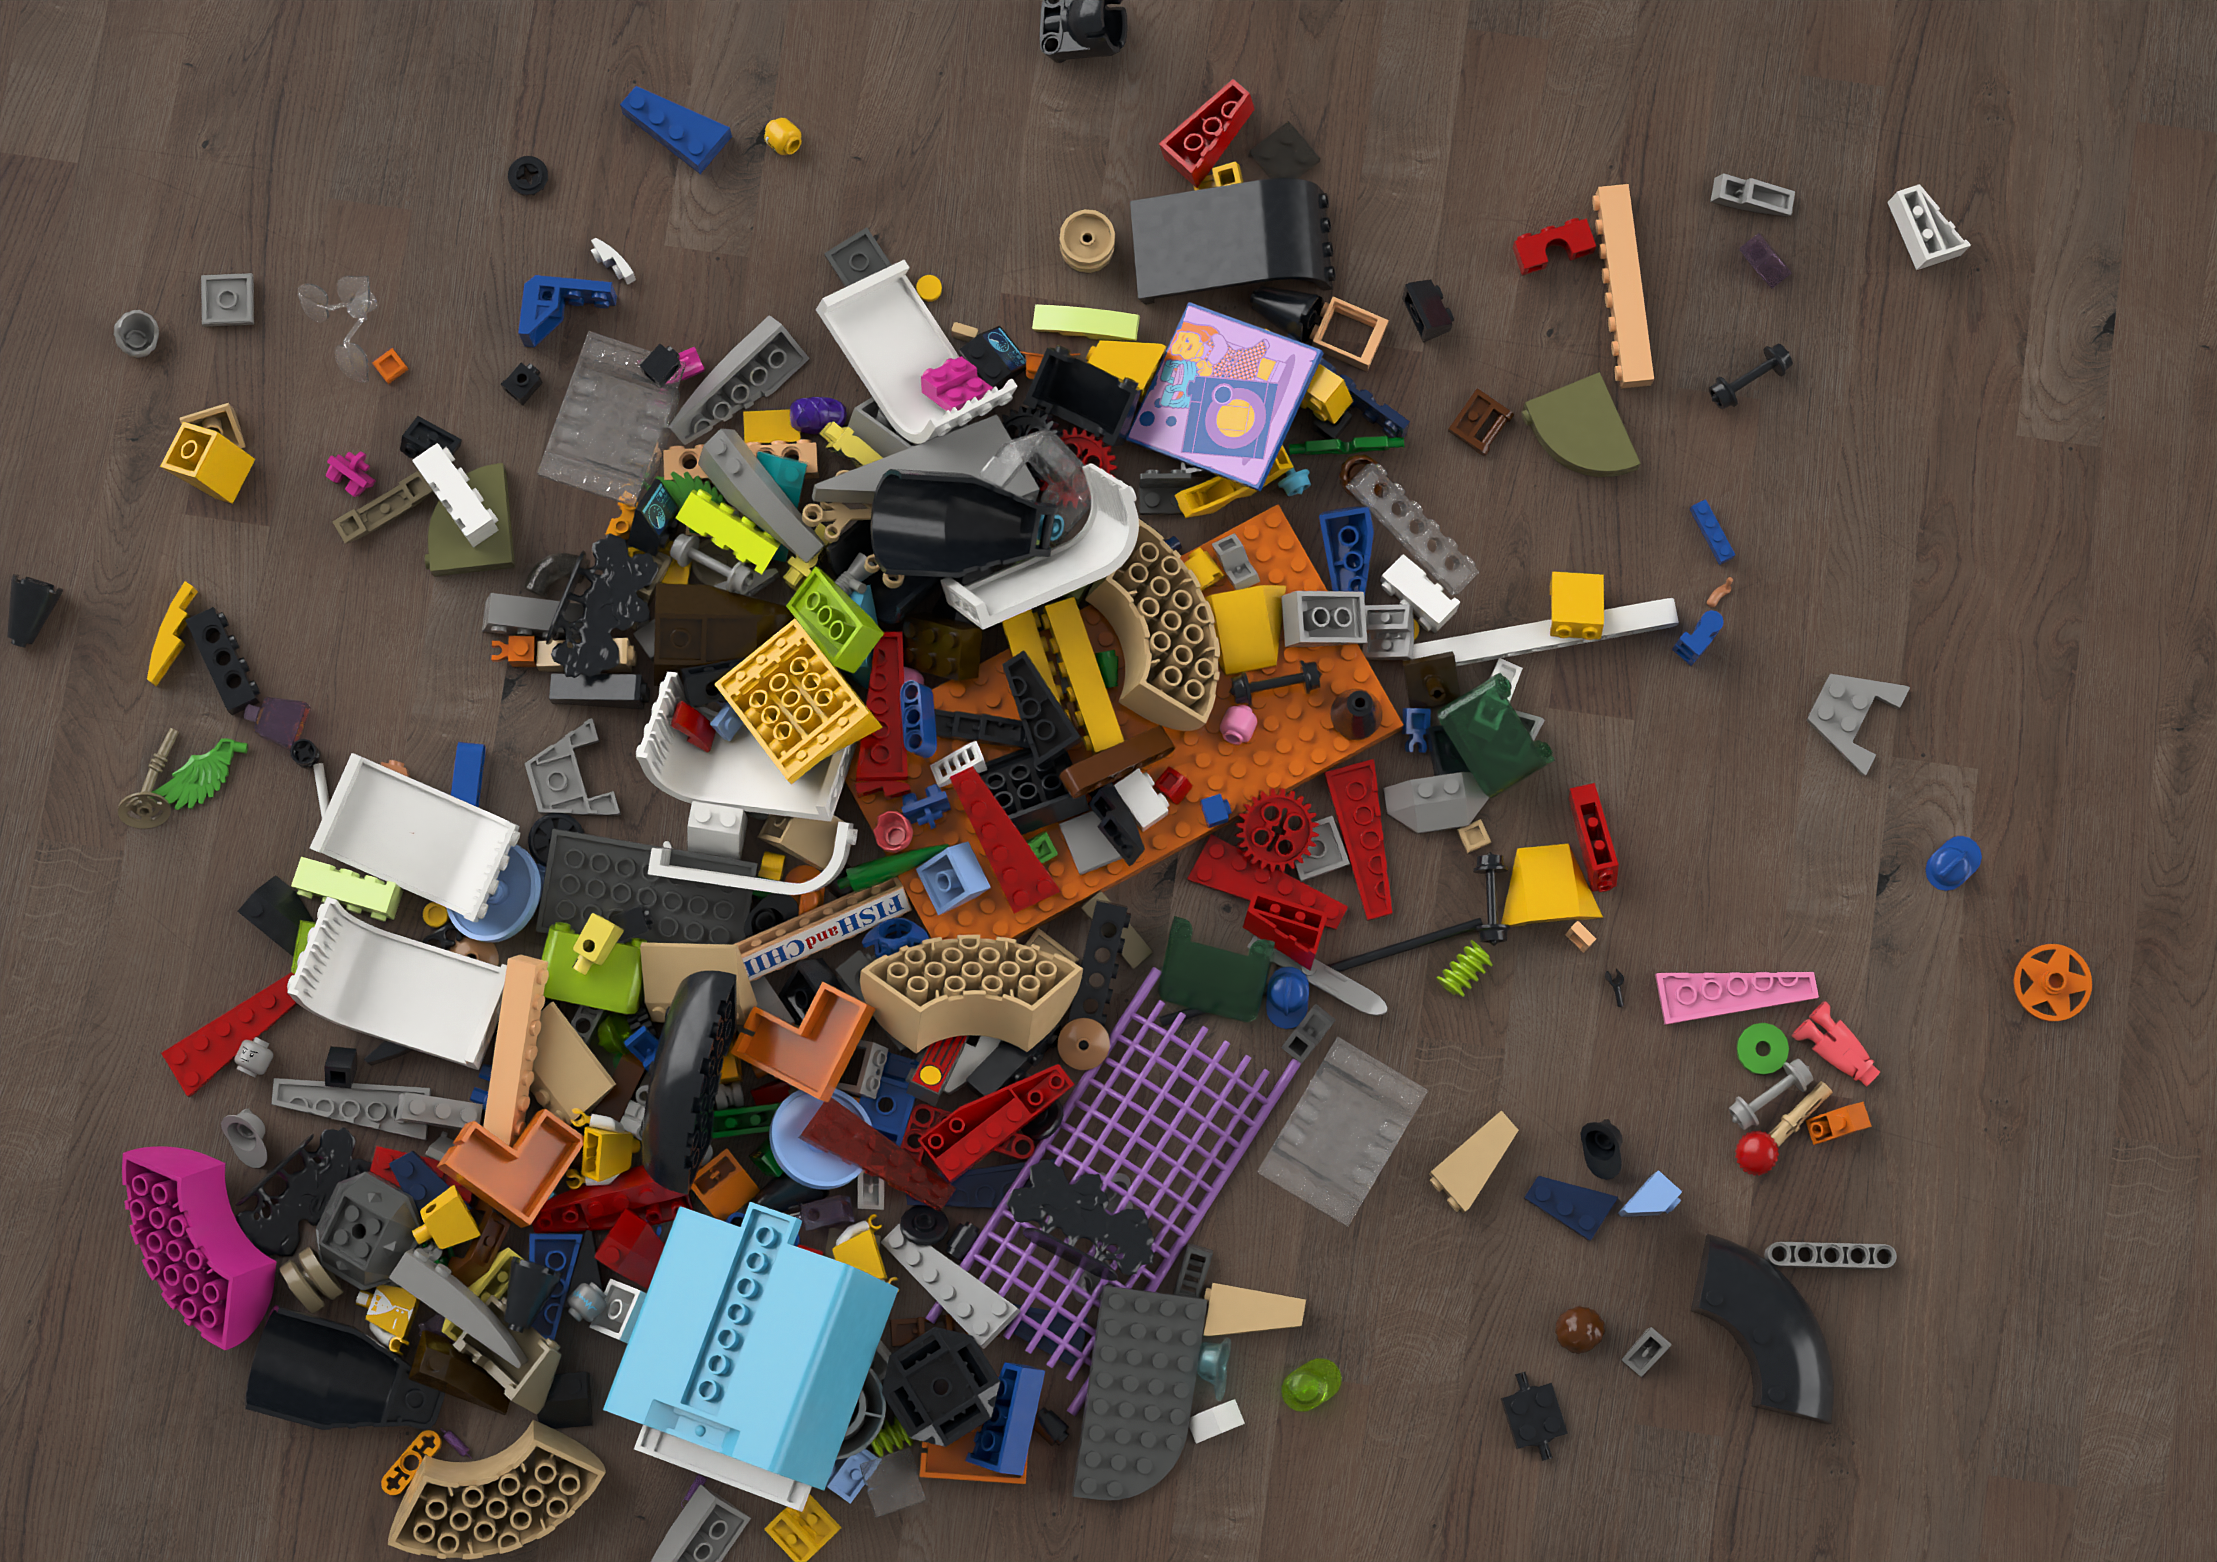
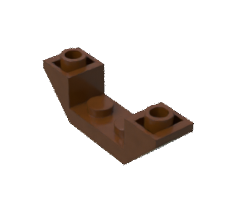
(483, 1248)

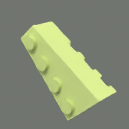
(347, 888)

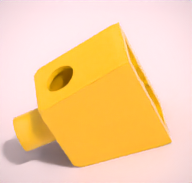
(446, 1221)

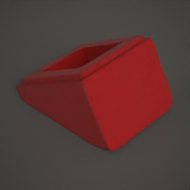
(1173, 785)

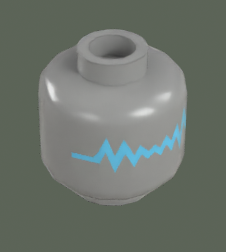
(586, 1302)

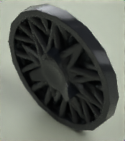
(1045, 1123)
(924, 1225)

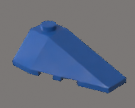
(1348, 546)

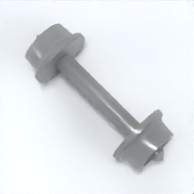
(686, 549)
(1797, 1074)

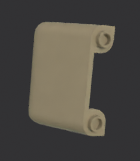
(525, 1385)

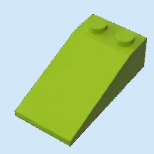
(834, 621)

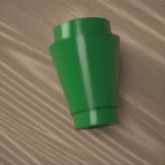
(1108, 667)

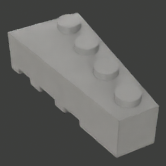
(526, 616)

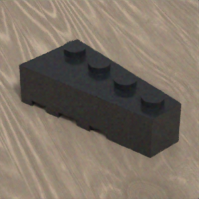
(1043, 718)

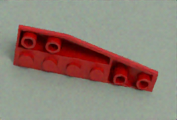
(991, 1120)
(601, 1205)

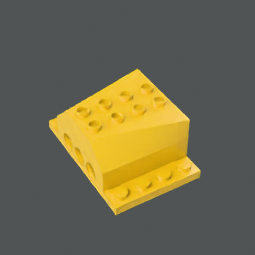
(796, 702)

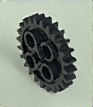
(1037, 421)

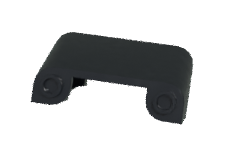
(1084, 395)

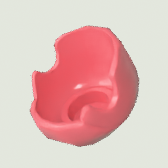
(893, 831)

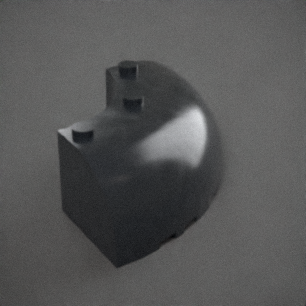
(687, 1078)
(1772, 1328)

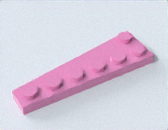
(1715, 994)

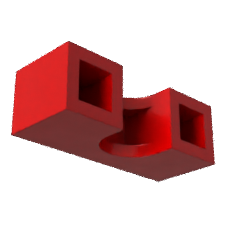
(1573, 237)

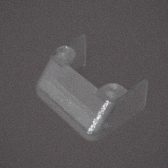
(1054, 463)

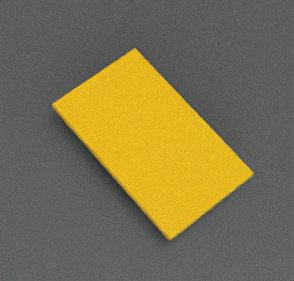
(769, 427)

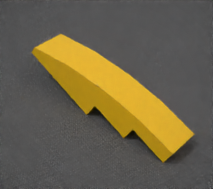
(167, 643)

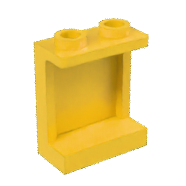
(1577, 605)

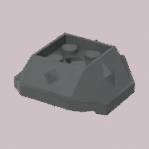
(388, 1221)

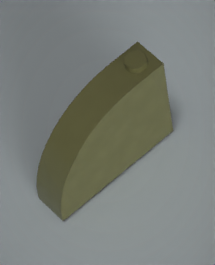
(1582, 429)
(448, 546)

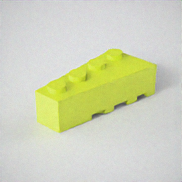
(728, 529)

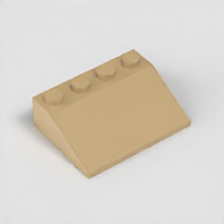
(670, 963)
(566, 1069)

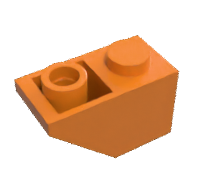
(1838, 1123)

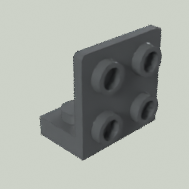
(1159, 490)

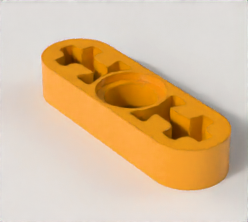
(403, 1482)

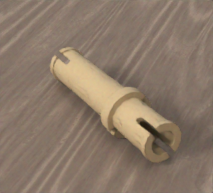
(1791, 1122)

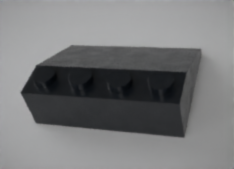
(1032, 794)

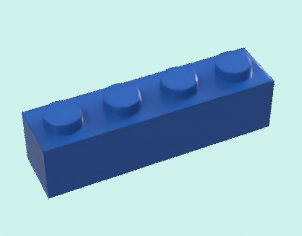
(1712, 532)

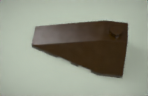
(454, 1373)

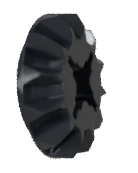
(517, 171)

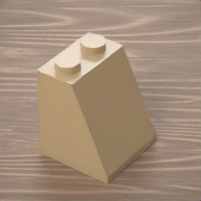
(803, 838)

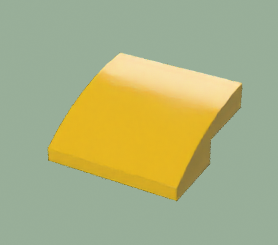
(803, 1532)

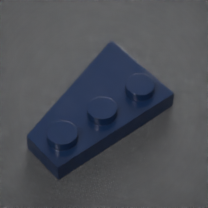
(419, 1180)
(1571, 1205)
(1058, 1326)

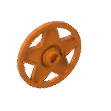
(2052, 982)

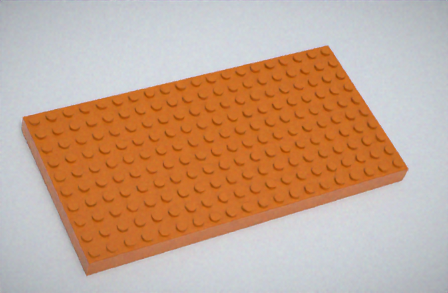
(1286, 750)

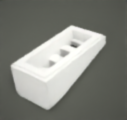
(963, 754)

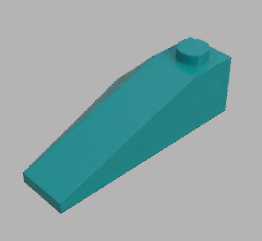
(790, 477)

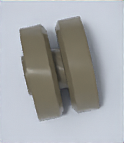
(307, 1283)

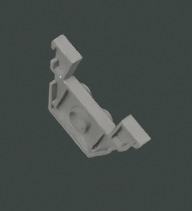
(1842, 710)
(558, 780)

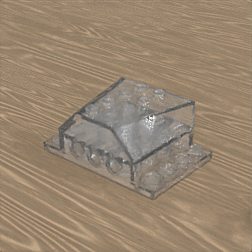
(611, 423)
(1342, 1131)

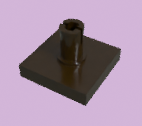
(1431, 680)

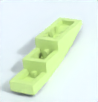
(1086, 322)

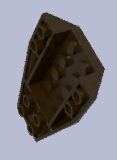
(709, 626)

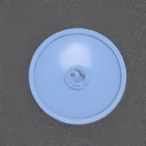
(510, 905)
(801, 1160)

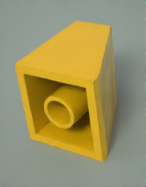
(1128, 360)
(208, 462)

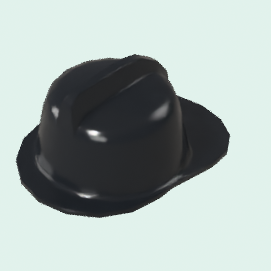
(770, 912)
(1602, 1148)

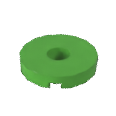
(1777, 1049)

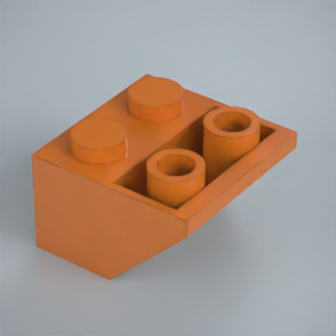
(724, 1186)

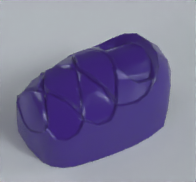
(814, 413)

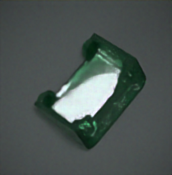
(1493, 737)

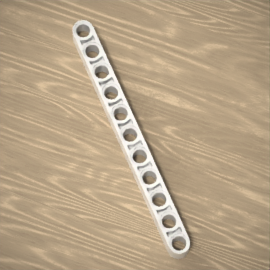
(1536, 635)

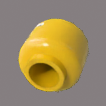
(782, 136)

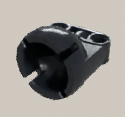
(1082, 29)

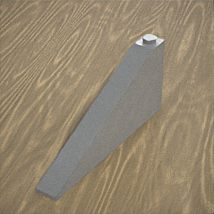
(958, 451)

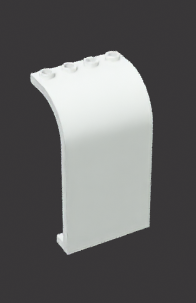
(891, 345)
(1089, 556)
(733, 771)
(845, 838)
(446, 860)
(398, 988)

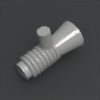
(853, 577)

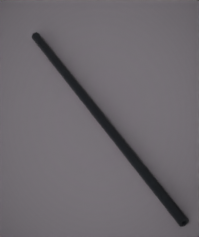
(1365, 958)

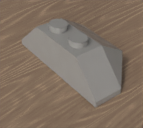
(1435, 802)

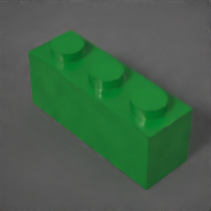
(744, 1119)

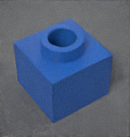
(1215, 810)

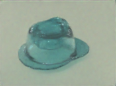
(1213, 1364)

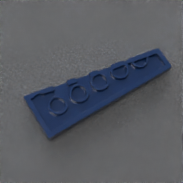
(1392, 422)
(981, 1187)

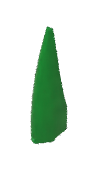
(886, 868)

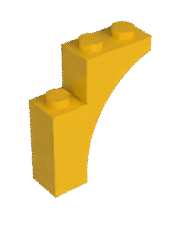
(1218, 492)

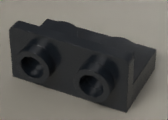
(423, 435)

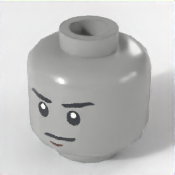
(253, 1057)

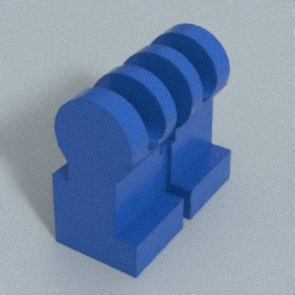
(1693, 646)

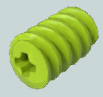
(1465, 969)
(889, 1436)

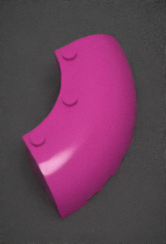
(196, 1243)

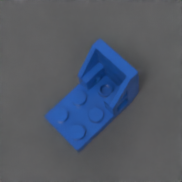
(545, 303)

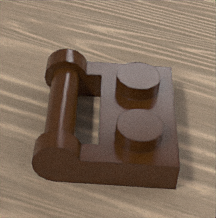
(1474, 416)

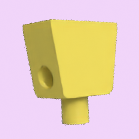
(596, 931)

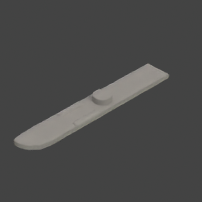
(1335, 984)

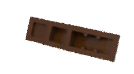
(907, 1330)

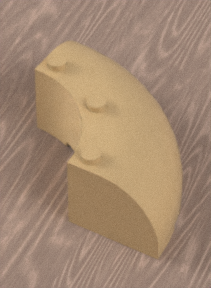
(1163, 634)
(970, 990)
(497, 1500)

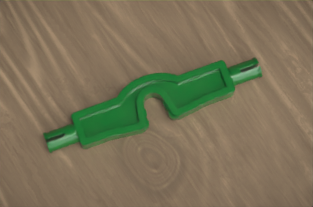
(1357, 445)

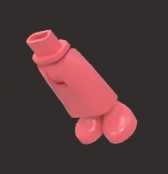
(1837, 1045)

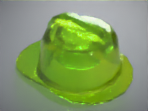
(614, 1032)
(1311, 1384)

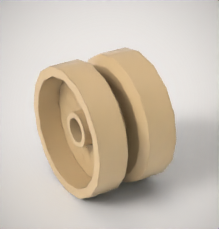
(1098, 232)

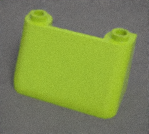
(610, 986)

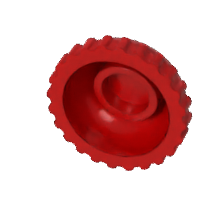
(1757, 1152)

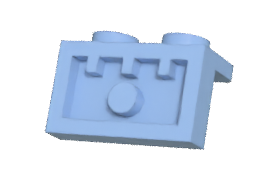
(847, 1477)

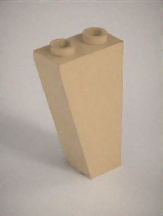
(627, 656)
(1471, 1164)
(1247, 1311)

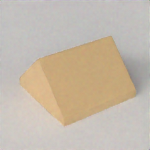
(219, 419)

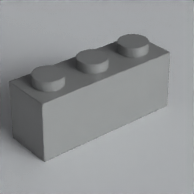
(437, 1111)

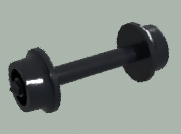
(1724, 393)
(1242, 689)
(1493, 932)

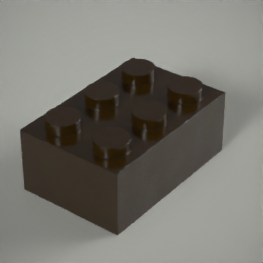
(941, 646)

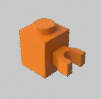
(520, 651)

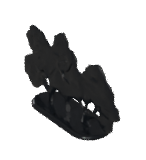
(607, 605)
(305, 1192)
(1081, 1214)

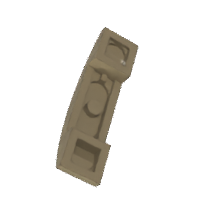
(383, 509)

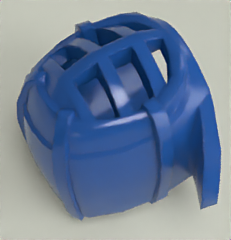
(892, 943)

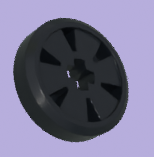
(541, 833)

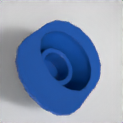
(1953, 863)
(1287, 997)

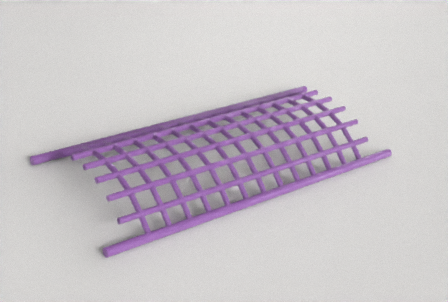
(1197, 1213)

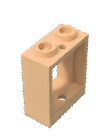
(1378, 323)

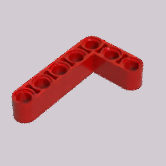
(937, 1116)

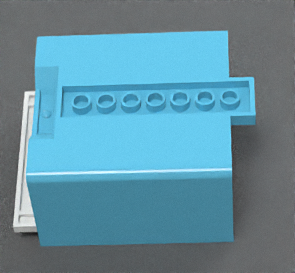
(749, 1354)

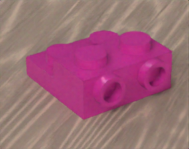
(953, 384)

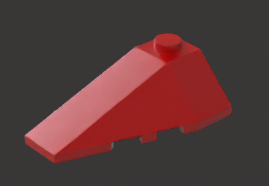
(631, 1249)

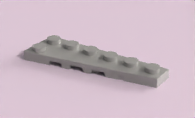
(361, 1105)
(962, 1295)

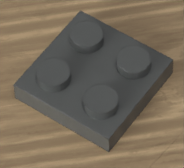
(857, 258)

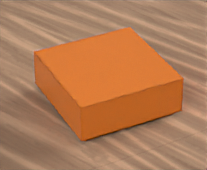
(390, 366)

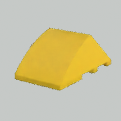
(1248, 627)
(1547, 888)

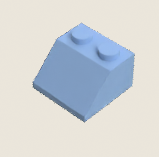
(953, 877)
(1653, 1198)

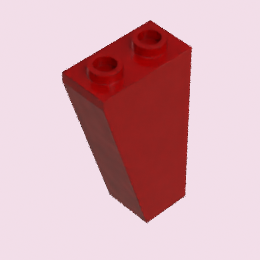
(1594, 838)

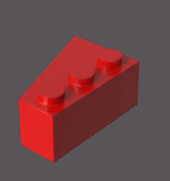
(1288, 924)

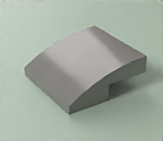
(1389, 632)
(1087, 843)

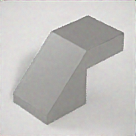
(1235, 562)

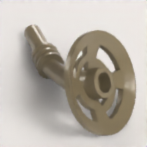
(143, 799)

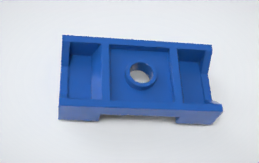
(892, 1086)

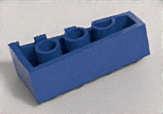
(680, 130)
(560, 1254)
(1007, 1435)

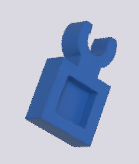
(1415, 723)

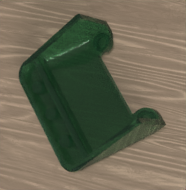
(1214, 977)

